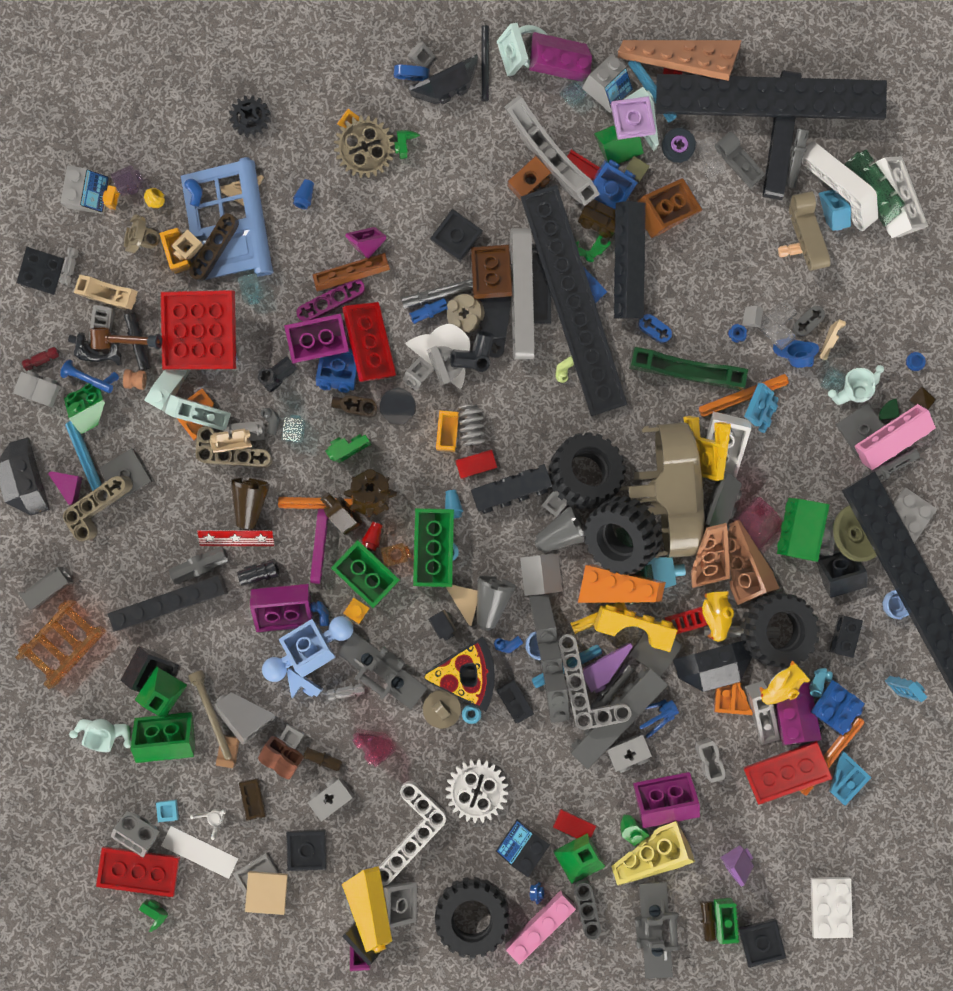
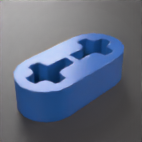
(410, 72)
(652, 332)

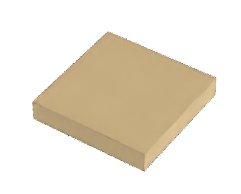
(266, 892)

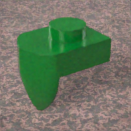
(400, 146)
(632, 830)
(153, 910)

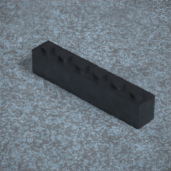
(629, 260)
(167, 603)

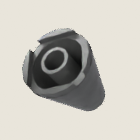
(561, 532)
(492, 600)

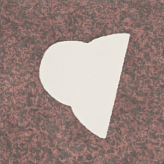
(445, 335)

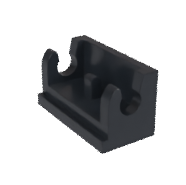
(515, 701)

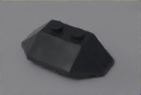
(446, 83)
(21, 479)
(714, 666)

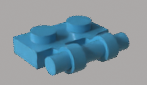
(762, 407)

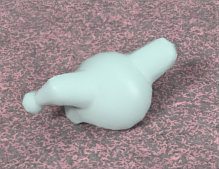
(858, 386)
(101, 734)

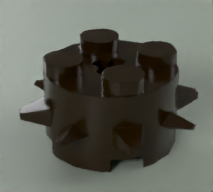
(370, 493)

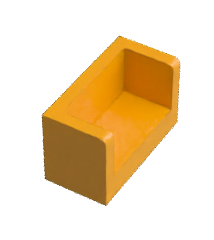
(168, 239)
(447, 431)

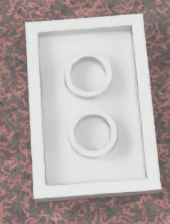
(831, 907)

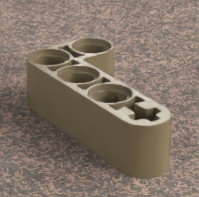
(808, 231)
(234, 455)
(98, 504)

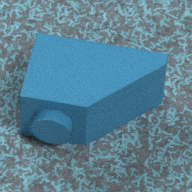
(835, 209)

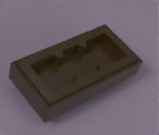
(252, 799)

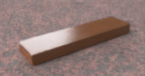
(350, 272)

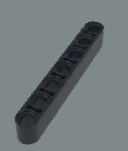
(779, 152)

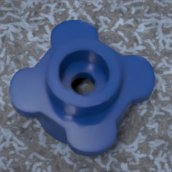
(536, 893)

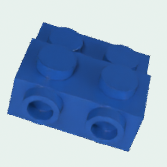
(613, 183)
(337, 372)
(838, 708)

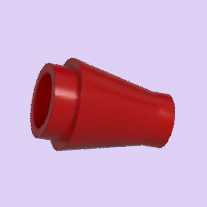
(372, 537)

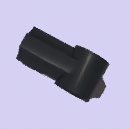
(469, 359)
(272, 377)

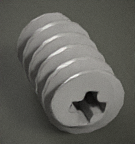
(471, 425)

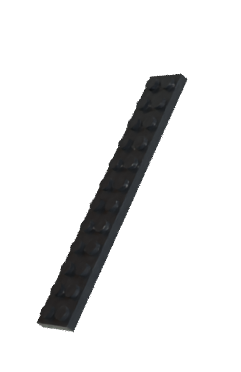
(771, 97)
(573, 300)
(904, 569)

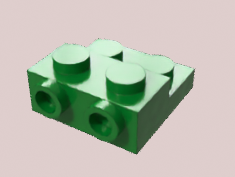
(342, 450)

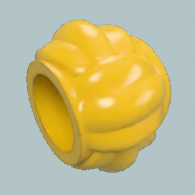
(154, 198)

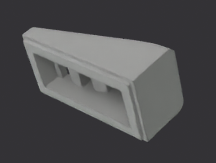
(95, 317)

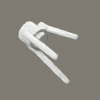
(214, 818)

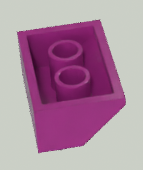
(560, 57)
(316, 338)
(280, 607)
(796, 720)
(666, 800)

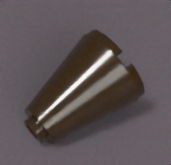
(248, 501)

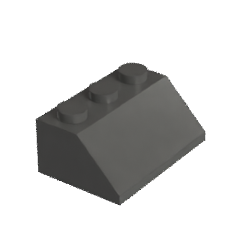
(722, 501)

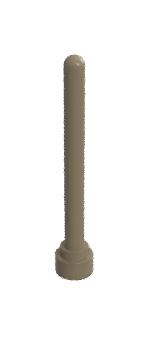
(197, 679)

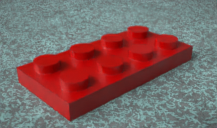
(369, 341)
(787, 772)
(130, 872)

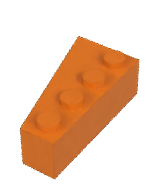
(603, 586)

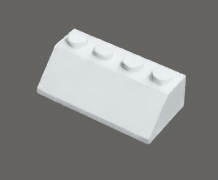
(912, 216)

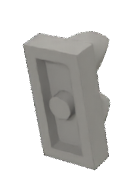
(444, 372)

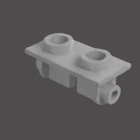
(256, 429)

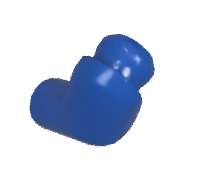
(196, 191)
(323, 612)
(507, 646)

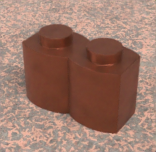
(280, 757)

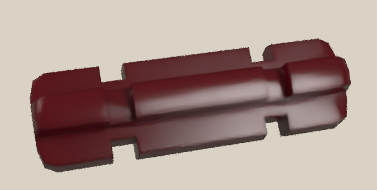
(40, 358)

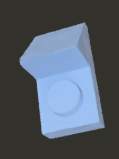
(296, 682)

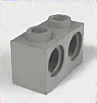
(132, 838)

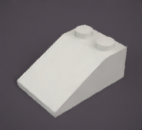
(738, 439)

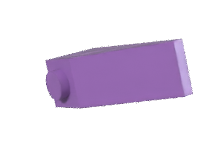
(603, 669)
(738, 864)

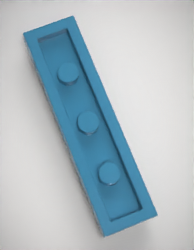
(907, 688)

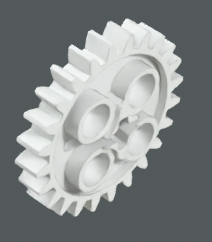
(493, 796)

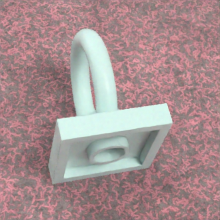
(513, 48)

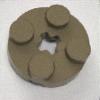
(455, 310)

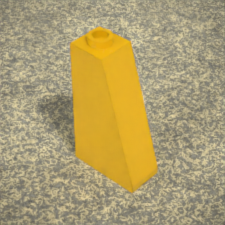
(369, 908)

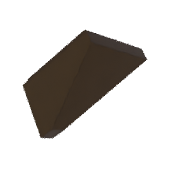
(922, 398)

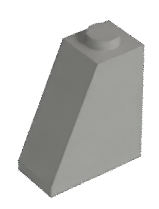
(242, 716)

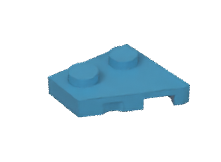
(847, 779)

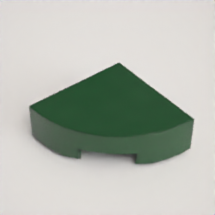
(889, 410)

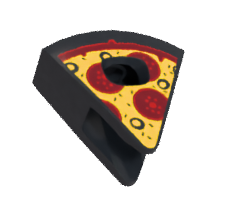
(467, 674)

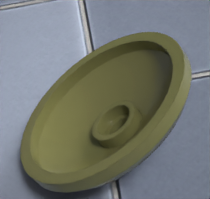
(856, 546)

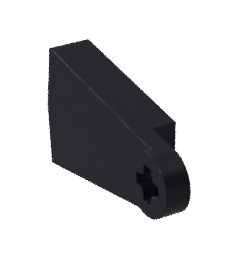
(496, 321)

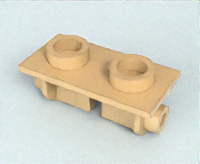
(222, 442)

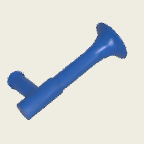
(69, 370)

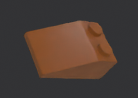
(669, 207)

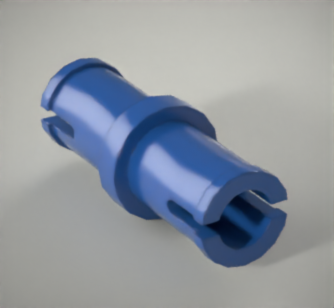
(428, 311)

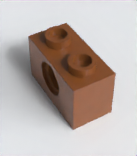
(533, 169)

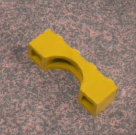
(611, 621)

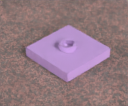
(633, 118)

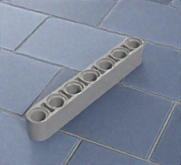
(522, 293)

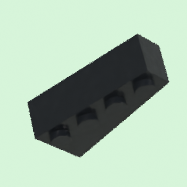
(511, 488)

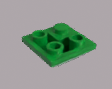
(85, 407)
(160, 692)
(579, 858)

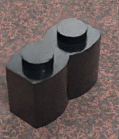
(442, 625)

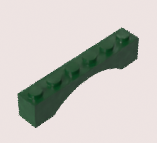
(706, 373)

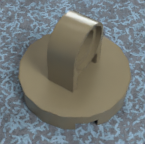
(137, 235)
(441, 709)

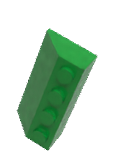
(433, 547)

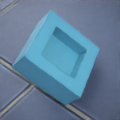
(167, 810)

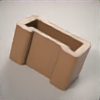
(233, 744)

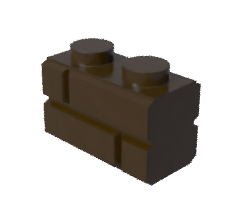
(599, 218)

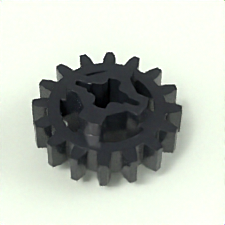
(244, 109)

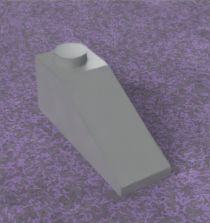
(762, 714)

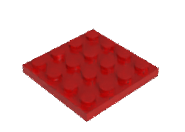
(198, 330)

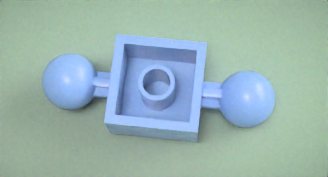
(307, 648)

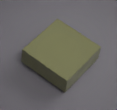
(638, 168)

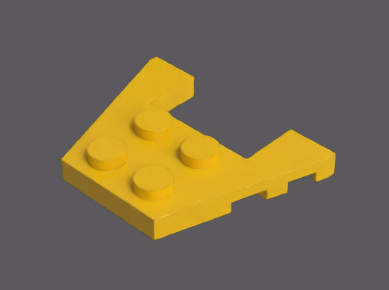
(711, 452)

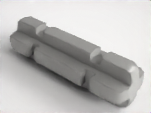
(68, 266)
(345, 692)

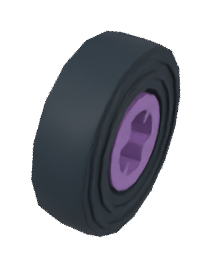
(687, 140)

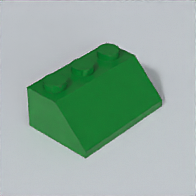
(802, 529)
(365, 574)
(163, 738)

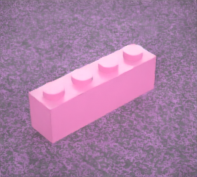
(895, 437)
(540, 927)

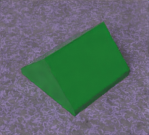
(615, 149)

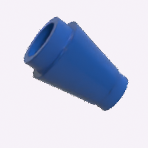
(303, 196)

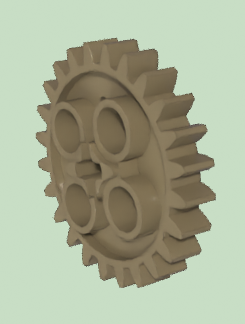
(357, 130)

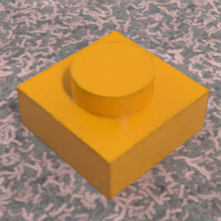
(347, 116)
(111, 197)
(356, 610)

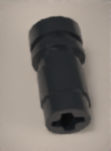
(254, 573)

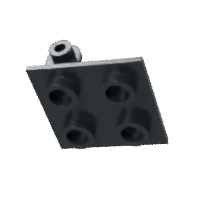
(40, 270)

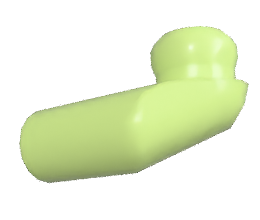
(562, 370)

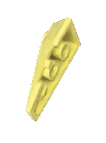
(657, 854)

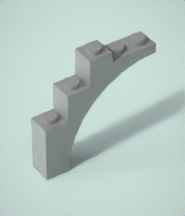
(539, 142)

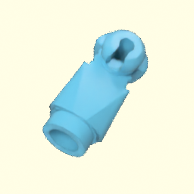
(817, 683)

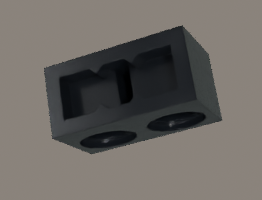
(846, 636)

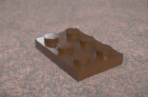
(491, 271)

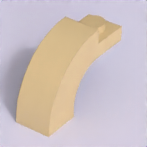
(105, 293)

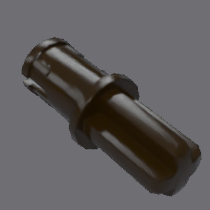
(322, 759)
(708, 921)

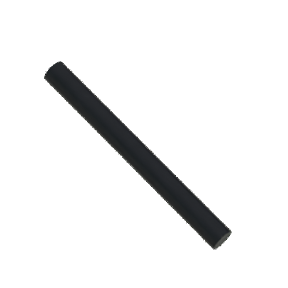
(485, 61)

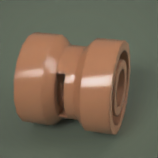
(135, 379)

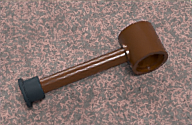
(102, 339)

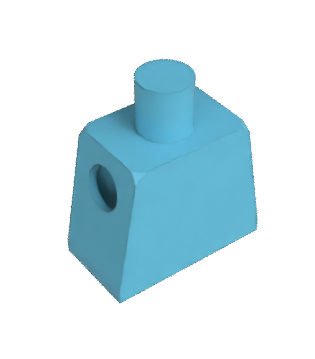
(666, 571)

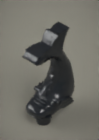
(86, 353)

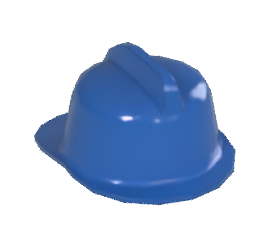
(799, 353)

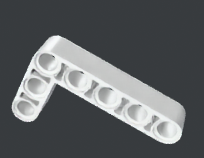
(845, 182)
(414, 836)

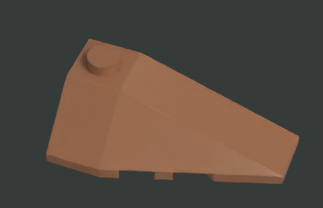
(712, 557)
(748, 568)

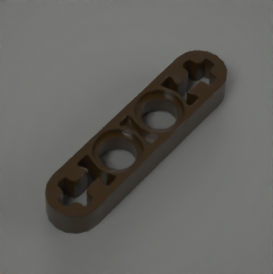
(217, 249)

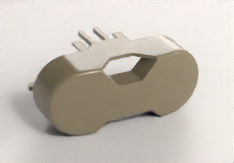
(675, 489)

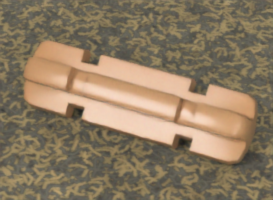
(792, 249)

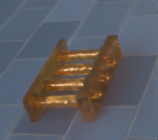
(66, 662)

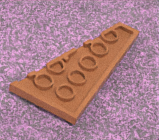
(699, 57)

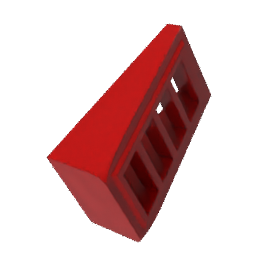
(684, 615)

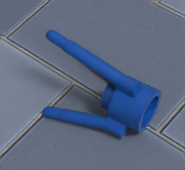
(667, 710)

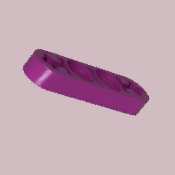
(329, 297)
(319, 547)

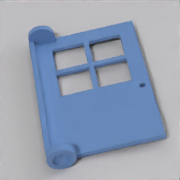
(249, 244)

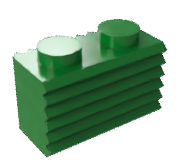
(726, 921)

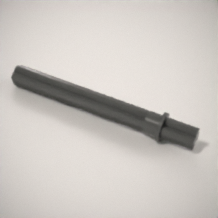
(438, 293)

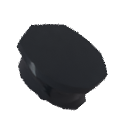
(397, 406)

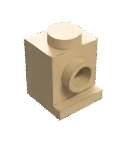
(187, 239)

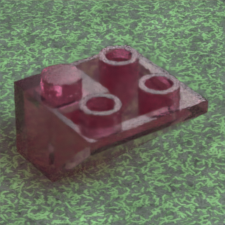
(760, 521)
(374, 744)

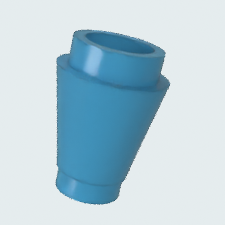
(453, 502)

